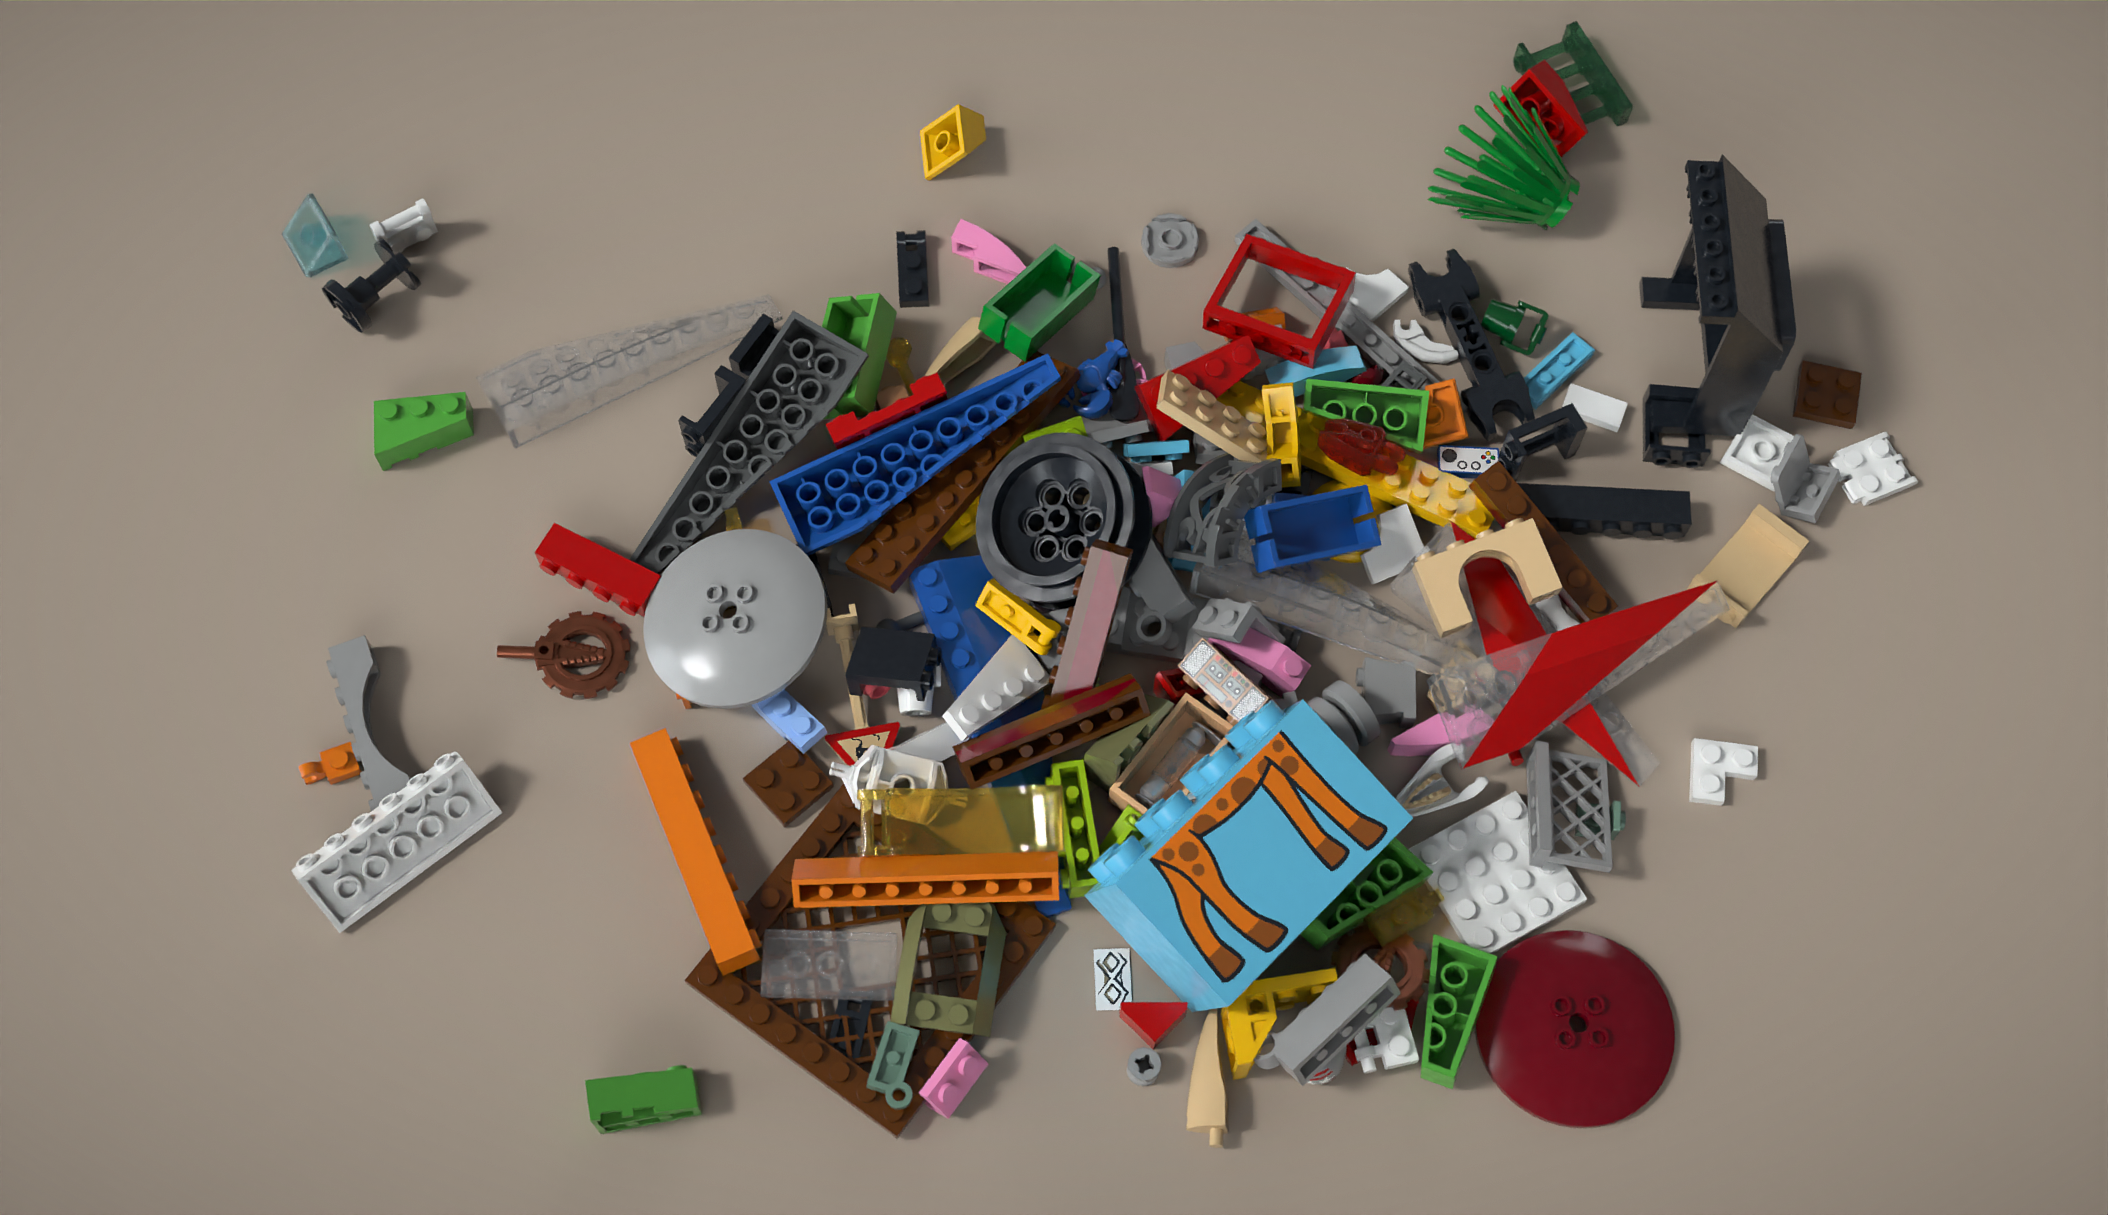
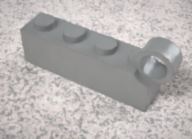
(1162, 593)
(1330, 1021)

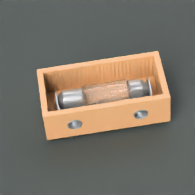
(1169, 753)

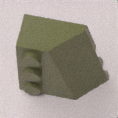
(1117, 749)

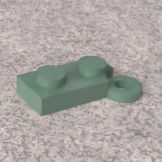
(893, 1063)

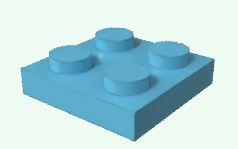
(1167, 449)

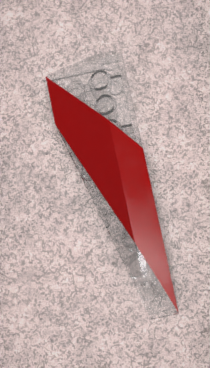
(1529, 688)

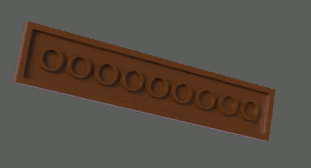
(931, 510)

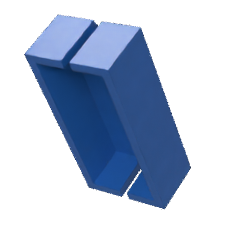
(1311, 528)

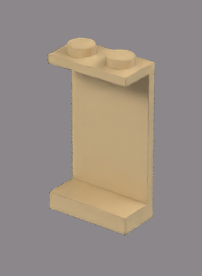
(1752, 562)

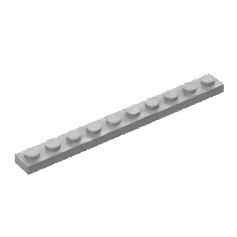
(1355, 326)

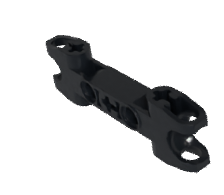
(1490, 388)

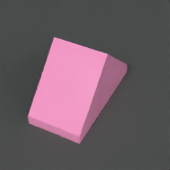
(1162, 492)

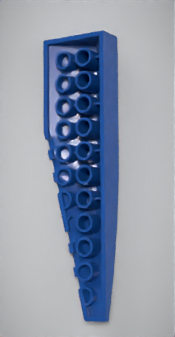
(968, 641)

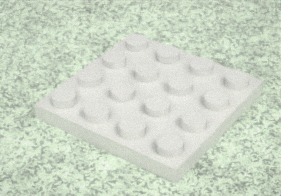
(1488, 877)

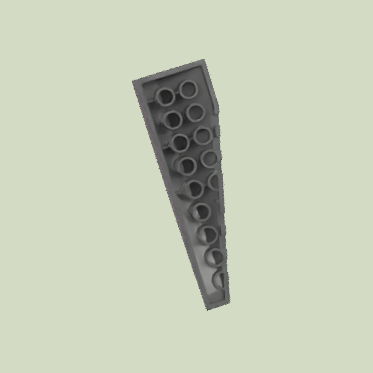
(776, 408)

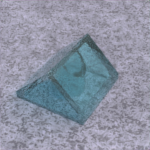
(313, 239)

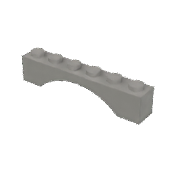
(357, 676)

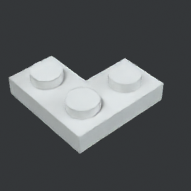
(1713, 762)

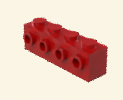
(596, 569)

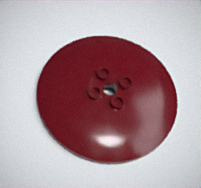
(1565, 1073)

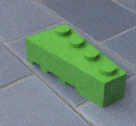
(1396, 410)
(1383, 880)

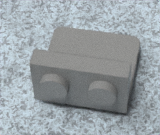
(1801, 485)
(1231, 621)

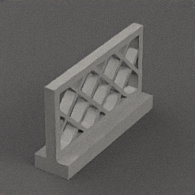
(1541, 812)

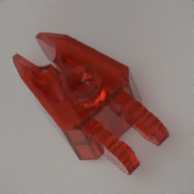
(1360, 447)

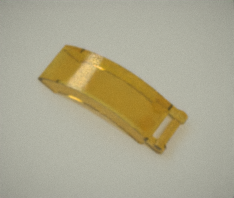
(963, 820)

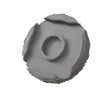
(1170, 241)

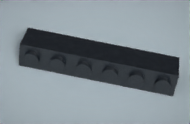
(1613, 510)

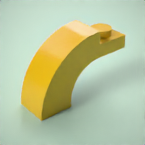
(1283, 430)

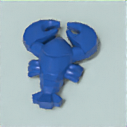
(1095, 379)

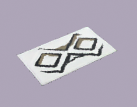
(1112, 978)

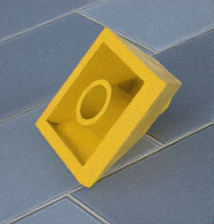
(951, 139)

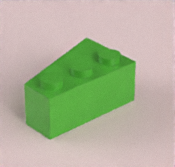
(418, 424)
(642, 1099)

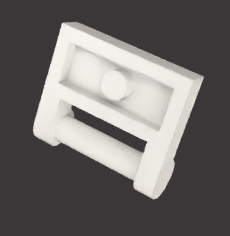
(406, 227)

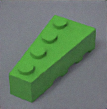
(1455, 998)

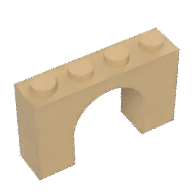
(1516, 545)

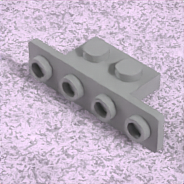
(1108, 429)

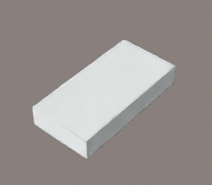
(1596, 407)

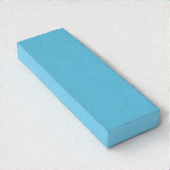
(1557, 368)

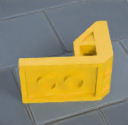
(1247, 1030)

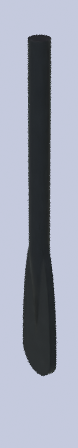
(1125, 398)

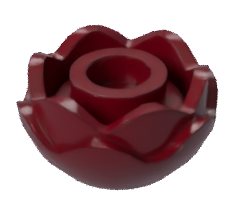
(1371, 376)

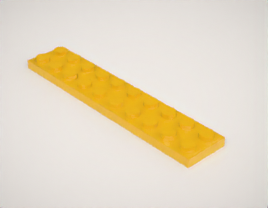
(1421, 486)

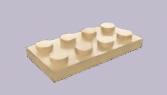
(1211, 419)

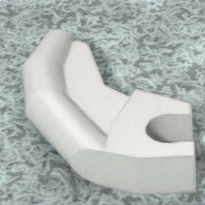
(1420, 347)

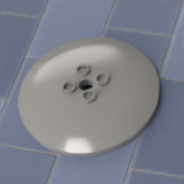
(758, 648)

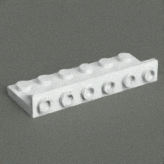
(396, 841)

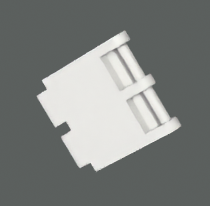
(1871, 470)

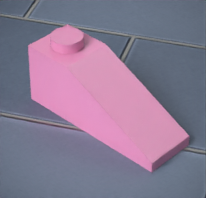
(1277, 663)

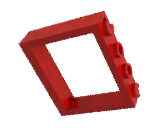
(1267, 336)

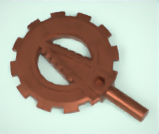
(557, 652)
(1412, 959)

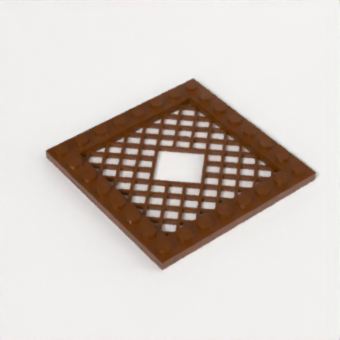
(789, 1036)

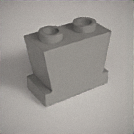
(1389, 691)

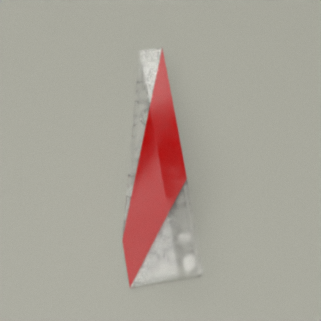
(1505, 620)

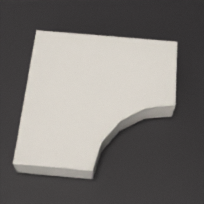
(1377, 293)
(1399, 544)

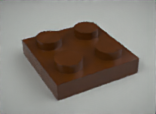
(1827, 394)
(788, 783)

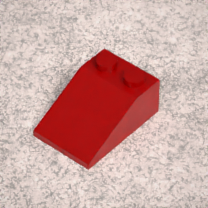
(1549, 96)

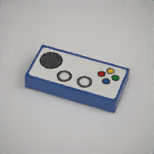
(1465, 460)

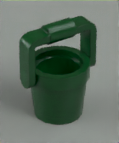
(1504, 321)

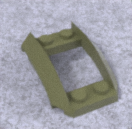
(947, 1012)

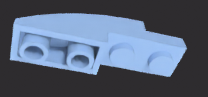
(791, 720)

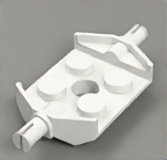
(883, 767)

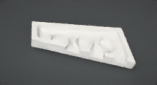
(999, 687)

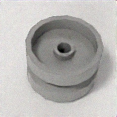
(1347, 715)

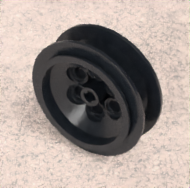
(1024, 494)

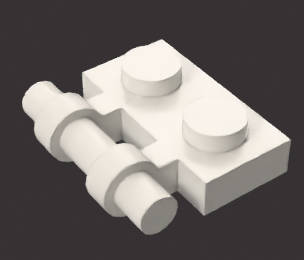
(1393, 1039)

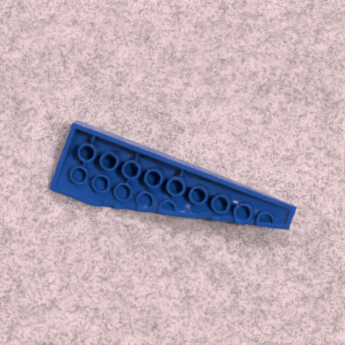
(869, 477)

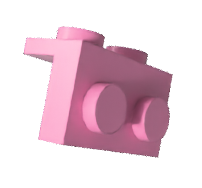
(953, 1078)

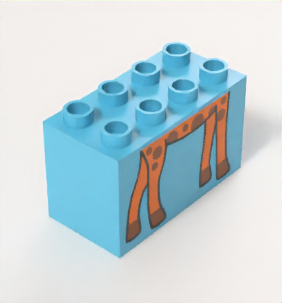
(1245, 854)

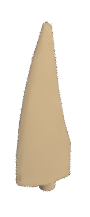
(961, 351)
(1207, 1091)

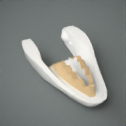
(1430, 790)

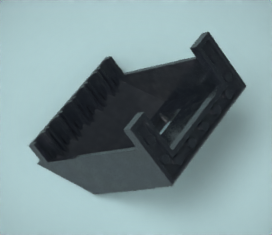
(1741, 284)

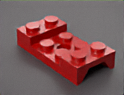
(926, 393)

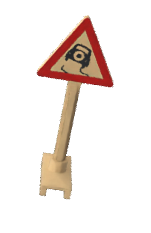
(854, 743)

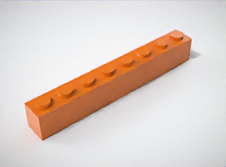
(695, 853)
(925, 879)

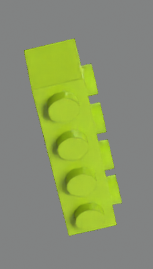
(1079, 828)

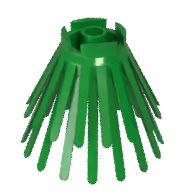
(1535, 174)

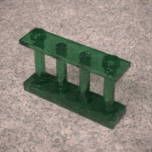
(1587, 63)

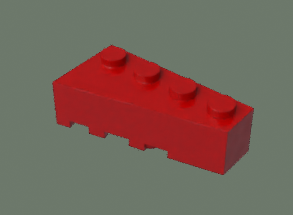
(1211, 372)

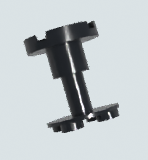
(363, 292)

